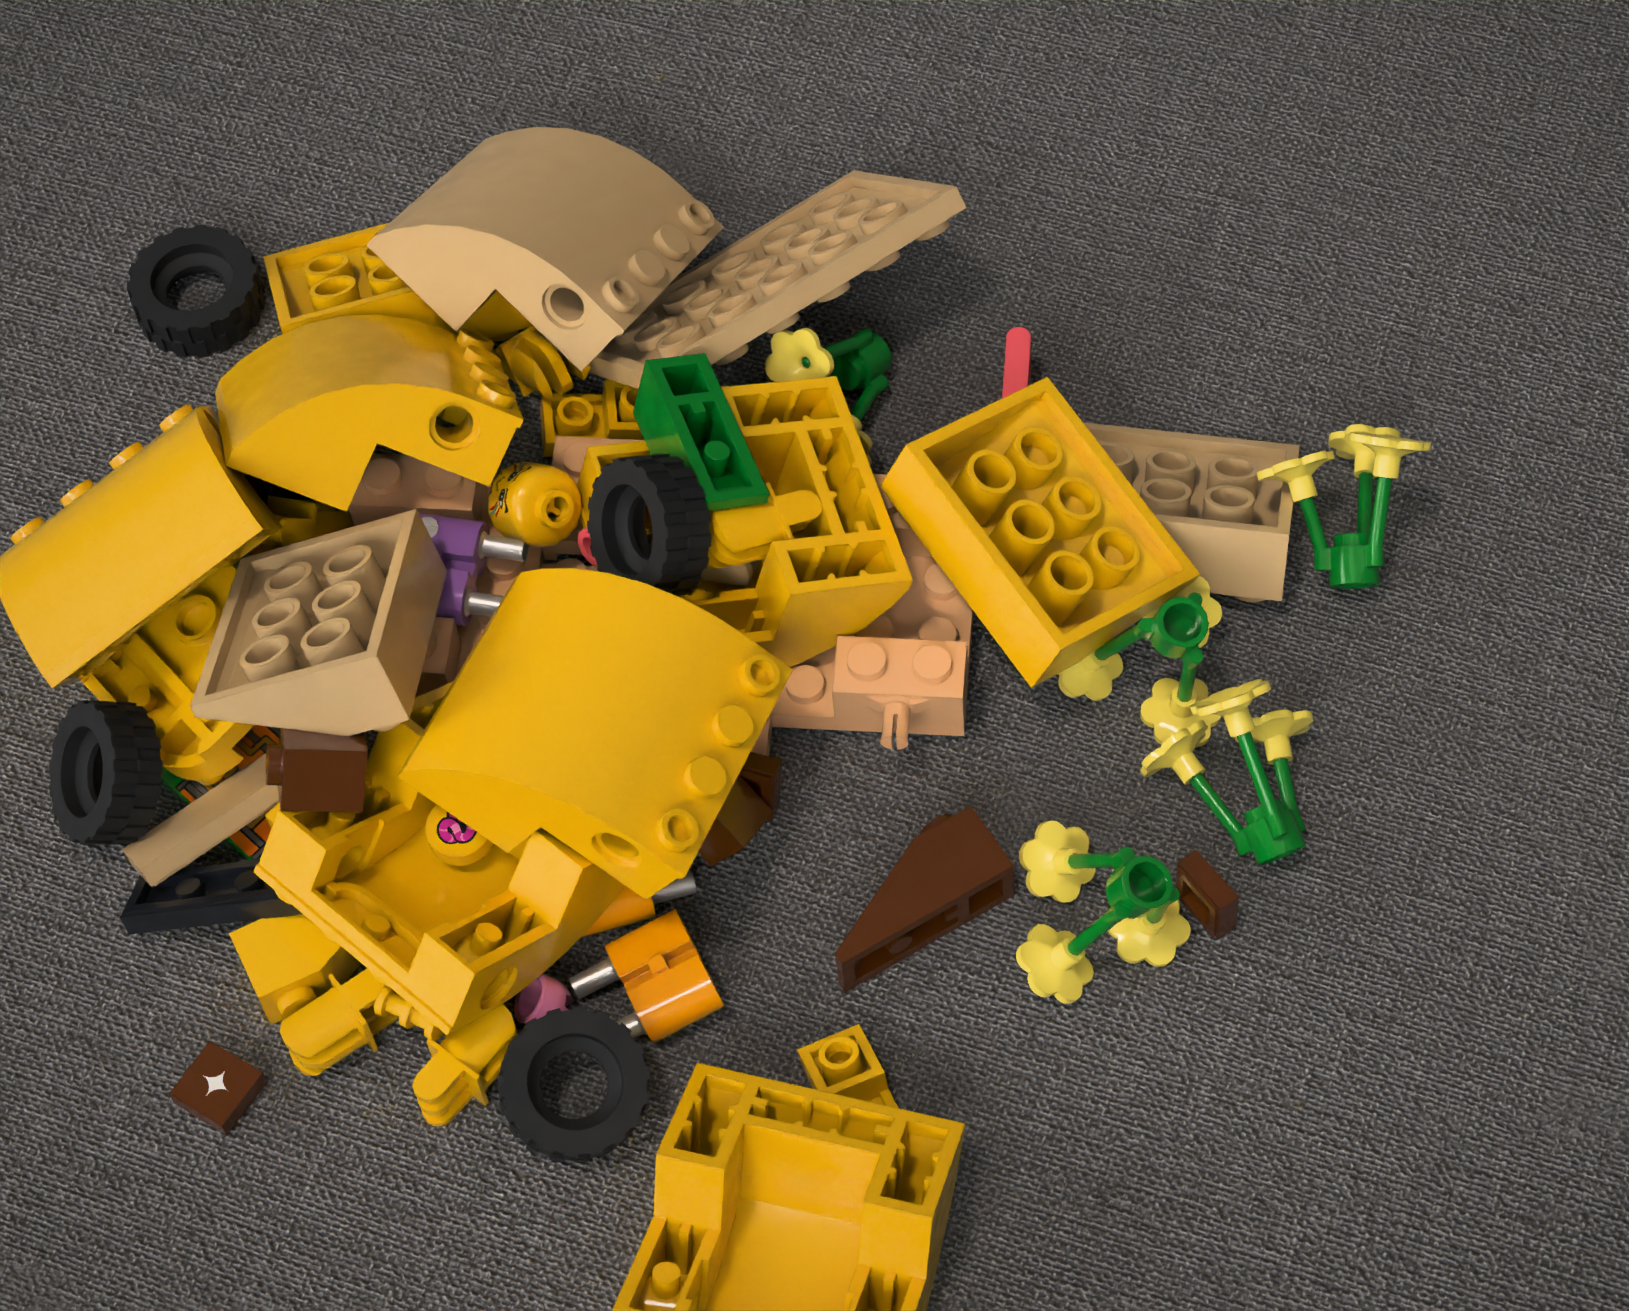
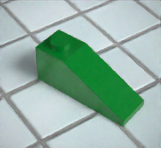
(689, 418)

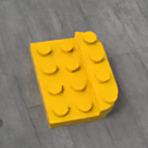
(162, 673)

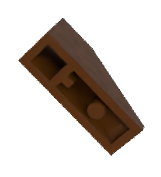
(318, 771)
(934, 888)

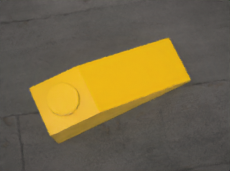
(290, 962)

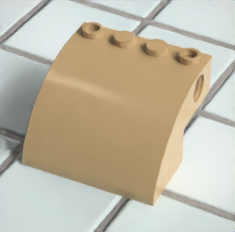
(557, 227)

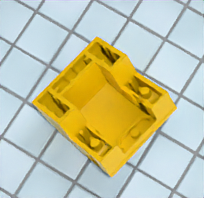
(327, 392)
(129, 546)
(842, 564)
(599, 721)
(426, 928)
(793, 1202)

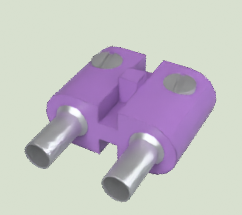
(464, 550)

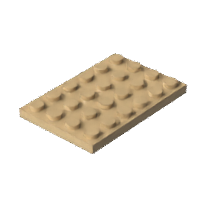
(781, 270)

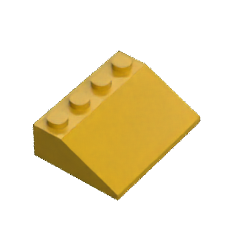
(349, 279)
(1037, 529)

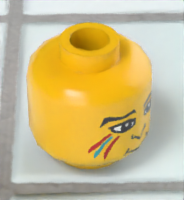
(534, 503)

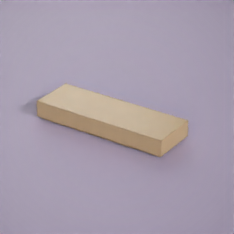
(203, 823)

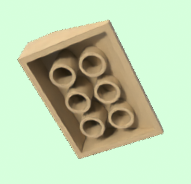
(1212, 502)
(327, 631)

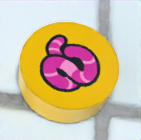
(454, 840)

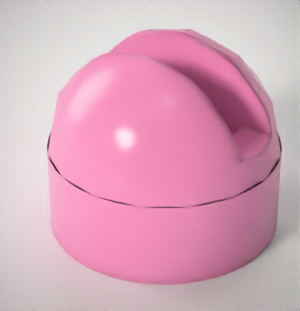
(539, 997)

